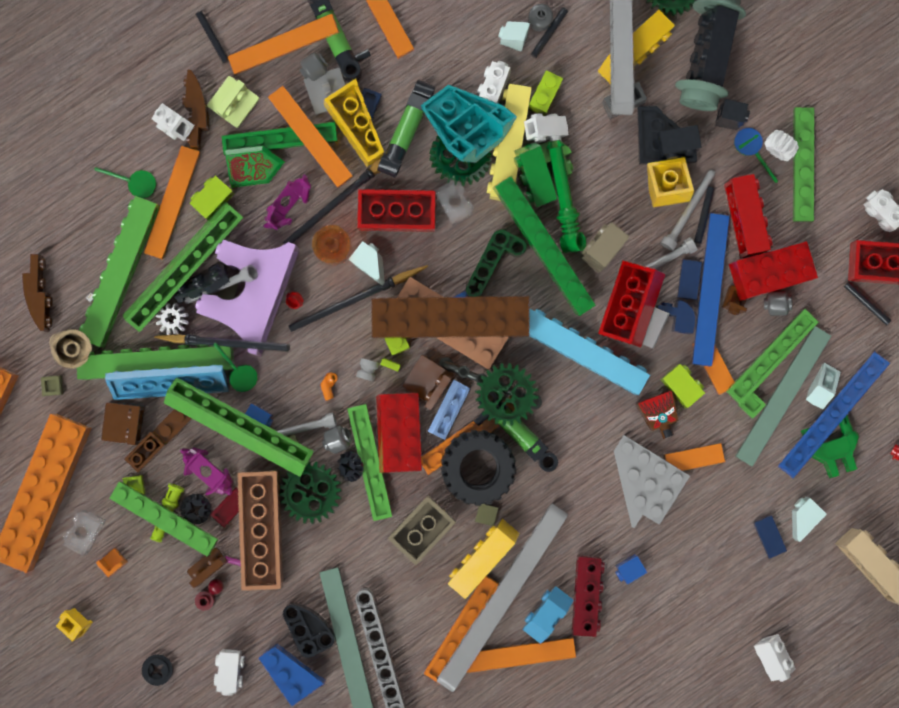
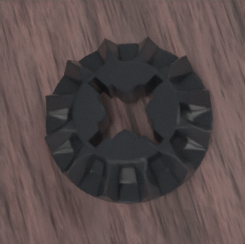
(355, 463)
(197, 500)
(148, 668)

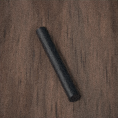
(549, 32)
(212, 37)
(704, 215)
(867, 303)

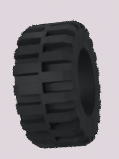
(493, 488)

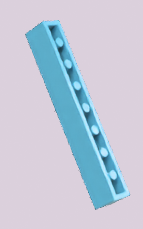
(587, 352)

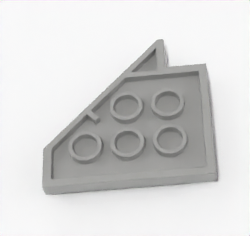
(647, 481)

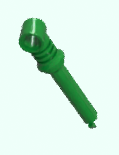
(572, 239)

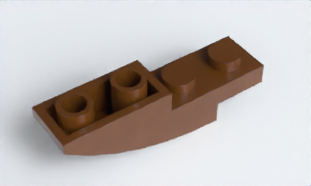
(195, 102)
(37, 301)
(157, 440)

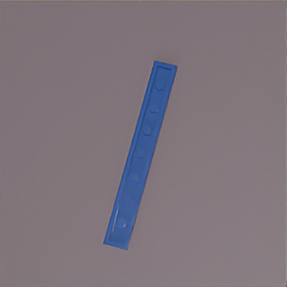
(710, 290)
(833, 415)

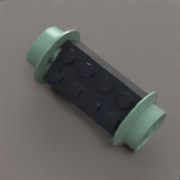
(711, 54)

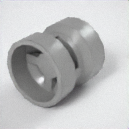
(367, 369)

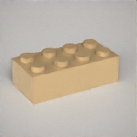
(872, 562)

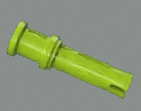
(171, 503)

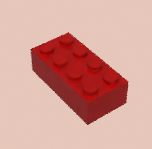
(396, 210)
(748, 216)
(874, 262)
(773, 271)
(631, 303)
(398, 432)

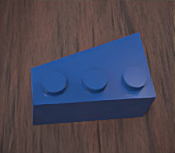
(290, 674)

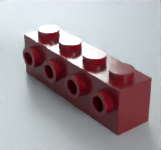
(586, 596)

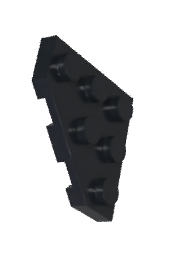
(651, 122)
(209, 282)

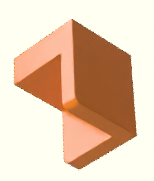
(112, 562)

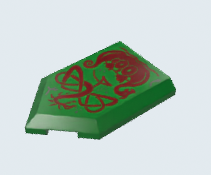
(251, 165)

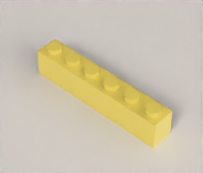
(517, 101)

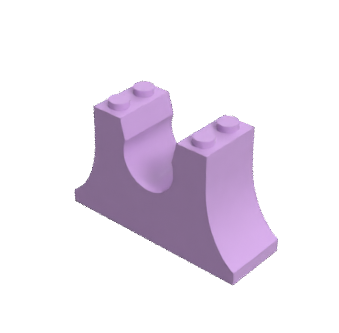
(256, 308)

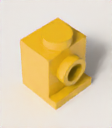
(73, 624)

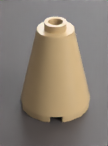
(70, 348)

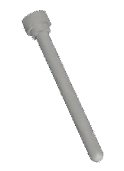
(670, 241)
(687, 246)
(247, 274)
(327, 421)

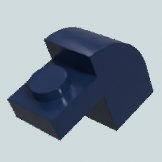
(683, 316)

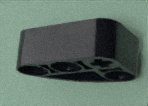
(315, 627)

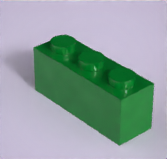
(535, 174)

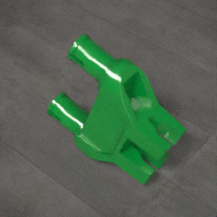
(837, 449)

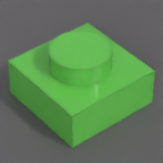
(752, 405)

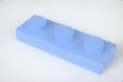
(449, 410)

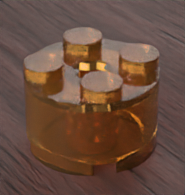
(325, 236)

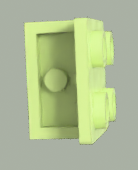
(233, 101)

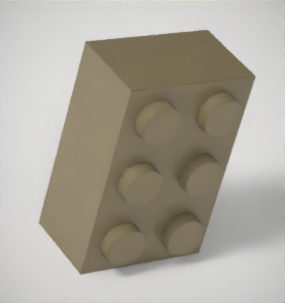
(607, 244)
(421, 529)

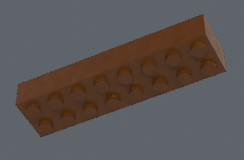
(450, 317)

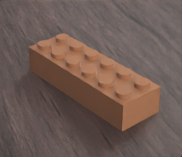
(480, 349)
(260, 530)

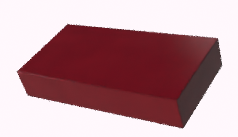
(227, 509)

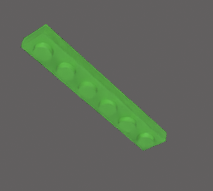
(803, 165)
(772, 356)
(368, 453)
(164, 518)

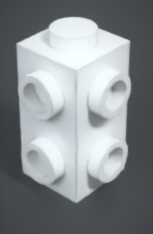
(495, 82)
(172, 123)
(546, 127)
(884, 209)
(775, 658)
(228, 677)

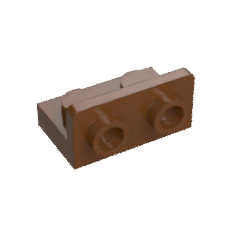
(206, 567)

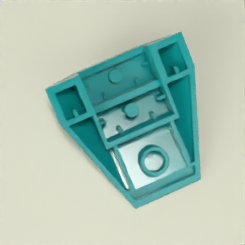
(467, 122)

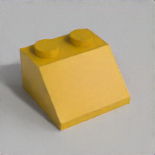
(669, 182)

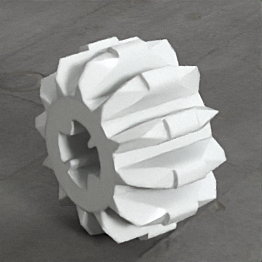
(781, 145)
(166, 315)

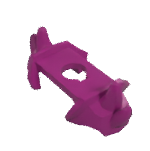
(276, 212)
(217, 481)

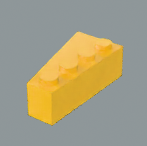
(645, 41)
(354, 120)
(483, 559)

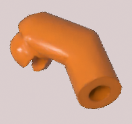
(327, 384)

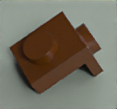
(732, 302)

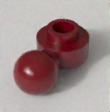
(215, 587)

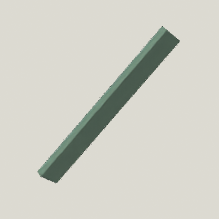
(783, 396)
(346, 638)

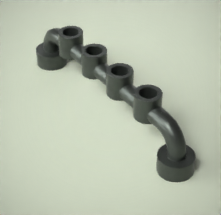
(464, 372)

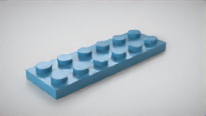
(157, 381)

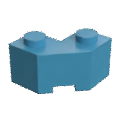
(542, 621)

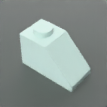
(514, 34)
(369, 261)
(823, 386)
(805, 517)

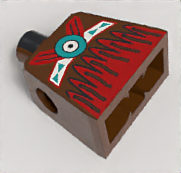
(659, 413)

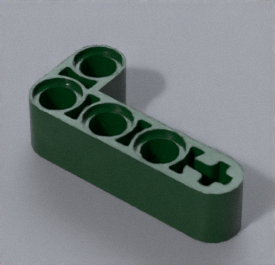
(491, 265)

